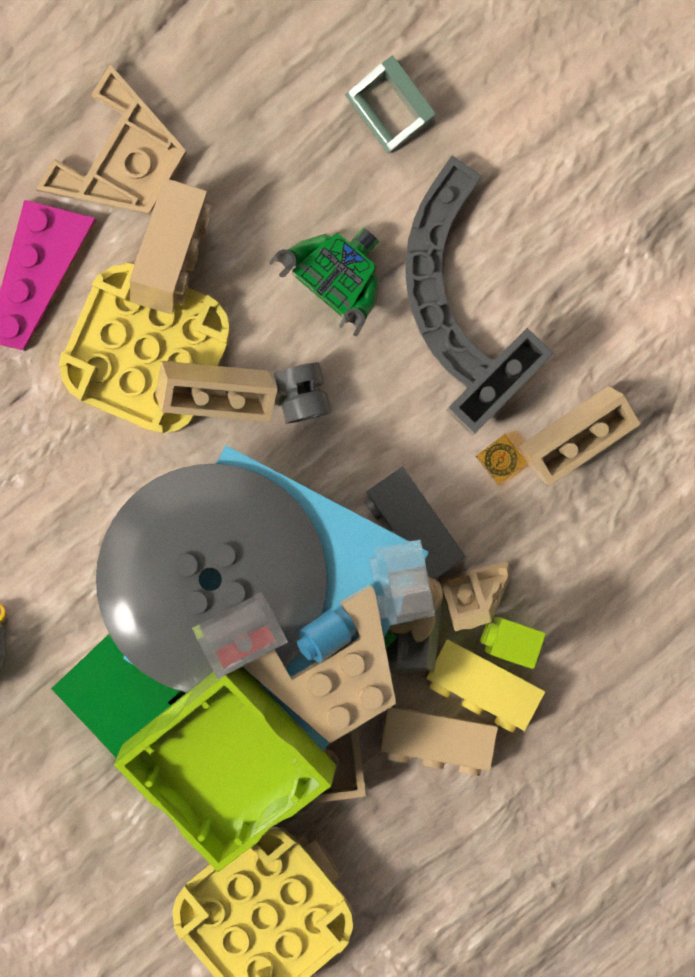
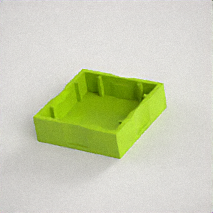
(225, 765)

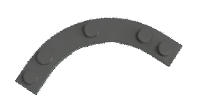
(425, 275)

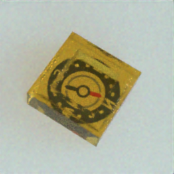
(501, 459)

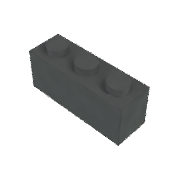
(499, 381)
(414, 519)

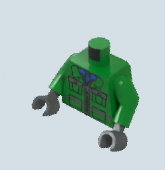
(336, 273)

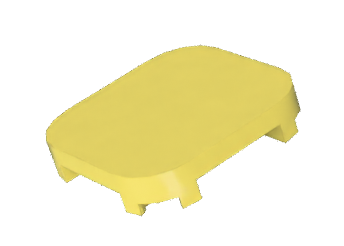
(121, 344)
(264, 912)

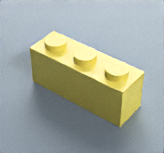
(484, 686)

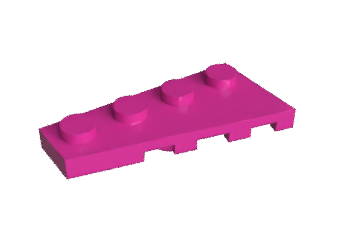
(39, 258)

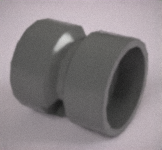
(305, 405)

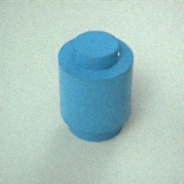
(326, 635)

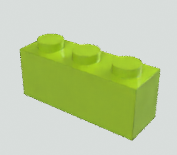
(512, 641)

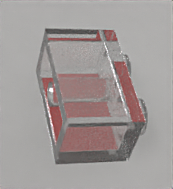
(239, 635)

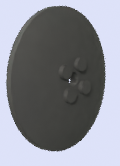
(194, 523)

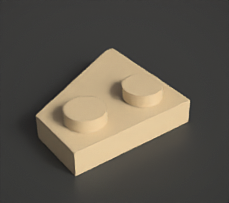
(475, 594)

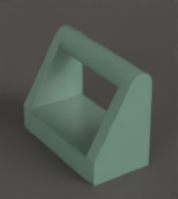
(407, 93)

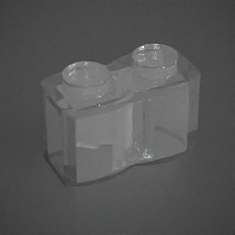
(403, 582)

